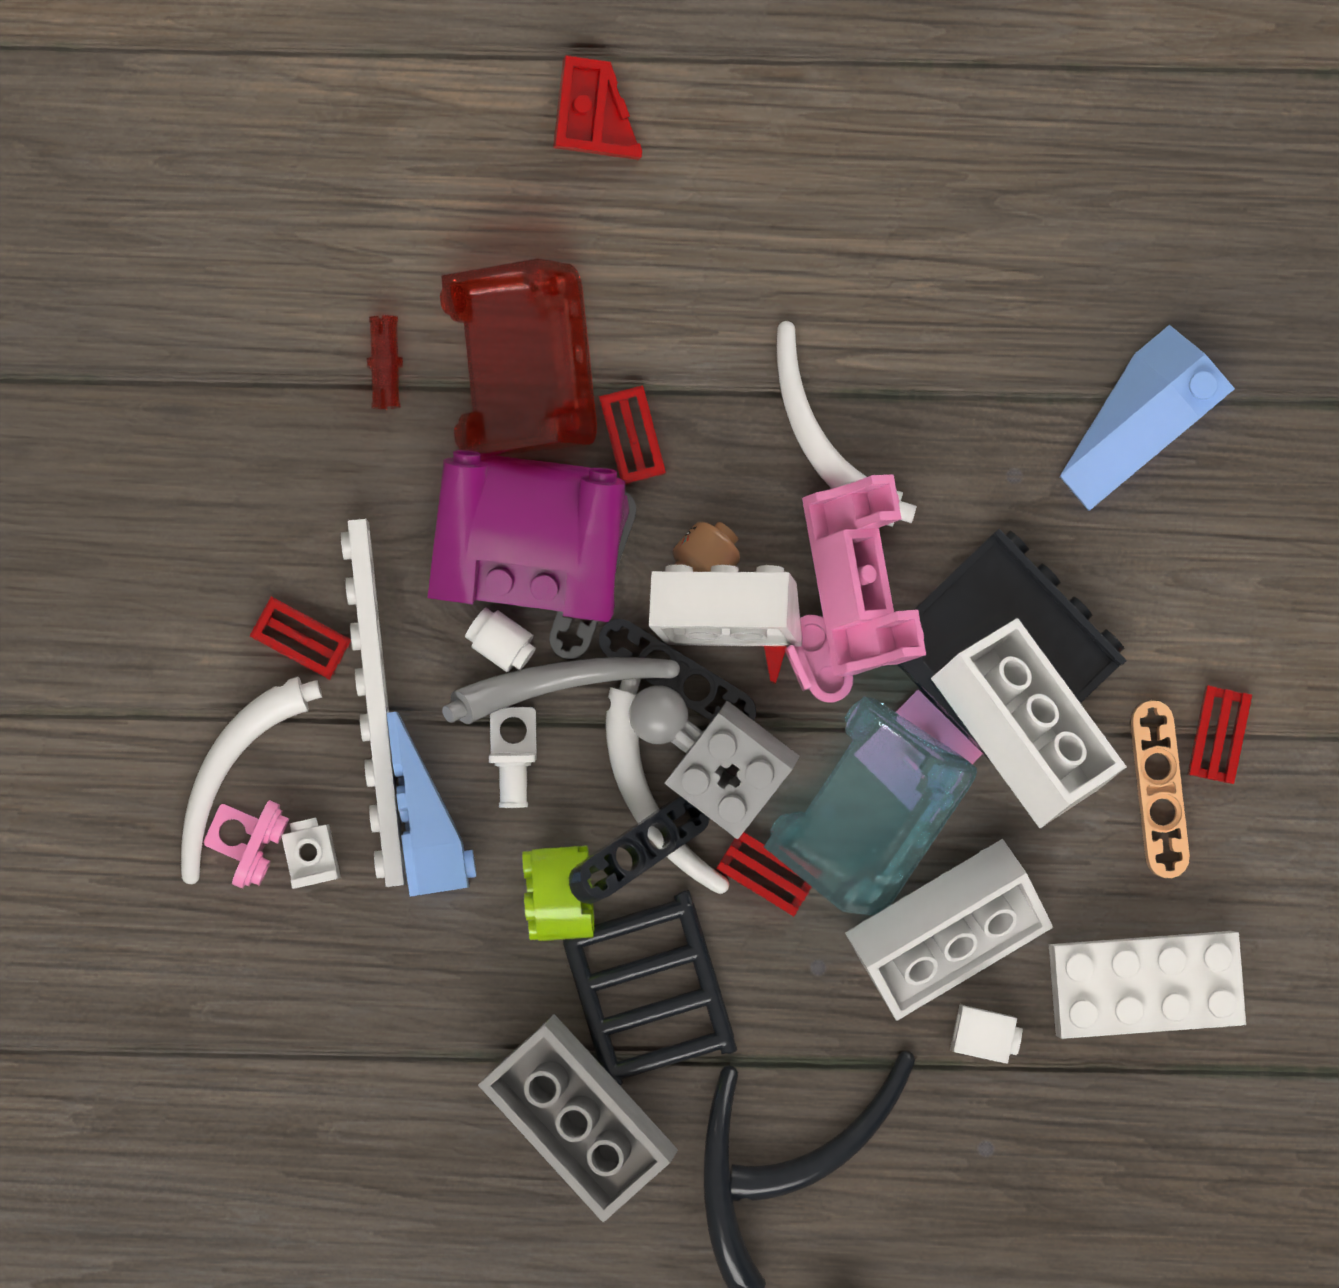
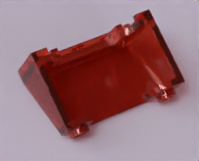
(523, 357)

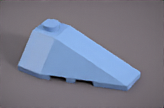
(1153, 403)

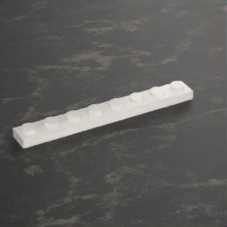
(372, 683)

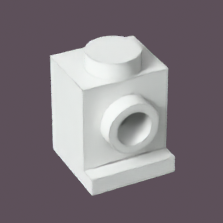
(324, 865)

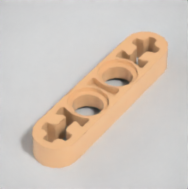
(1166, 788)

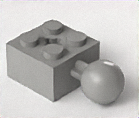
(731, 738)

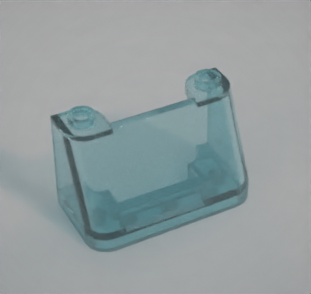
(873, 811)

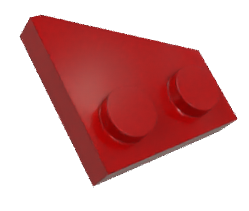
(592, 112)

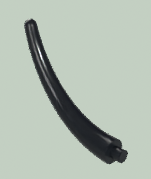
(793, 1175)
(724, 1232)

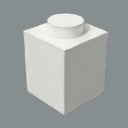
(986, 1034)

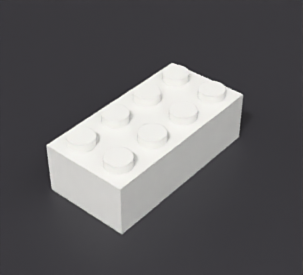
(1028, 722)
(1147, 984)

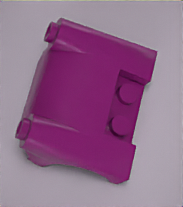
(528, 534)

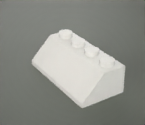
(949, 929)

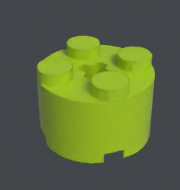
(549, 903)

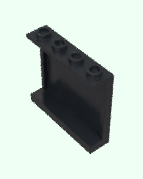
(990, 592)

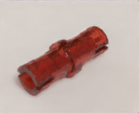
(384, 362)

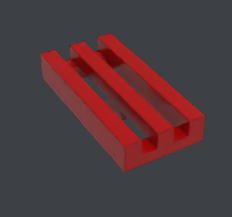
(642, 472)
(334, 656)
(1237, 737)
(733, 852)

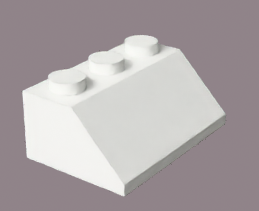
(725, 607)

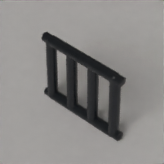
(708, 995)

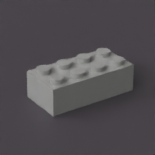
(578, 1118)

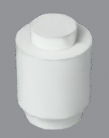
(500, 640)

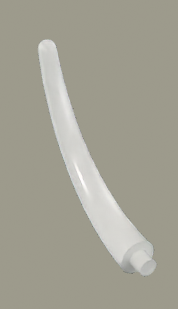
(813, 441)
(241, 731)
(631, 780)

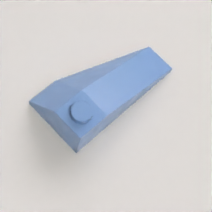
(431, 841)

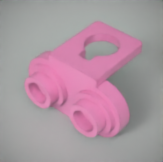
(813, 663)
(262, 831)

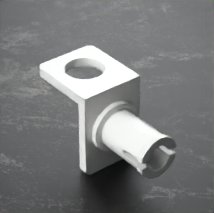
(513, 758)

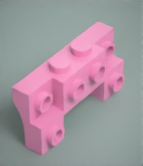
(854, 578)

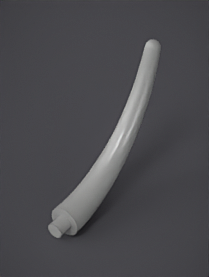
(516, 686)

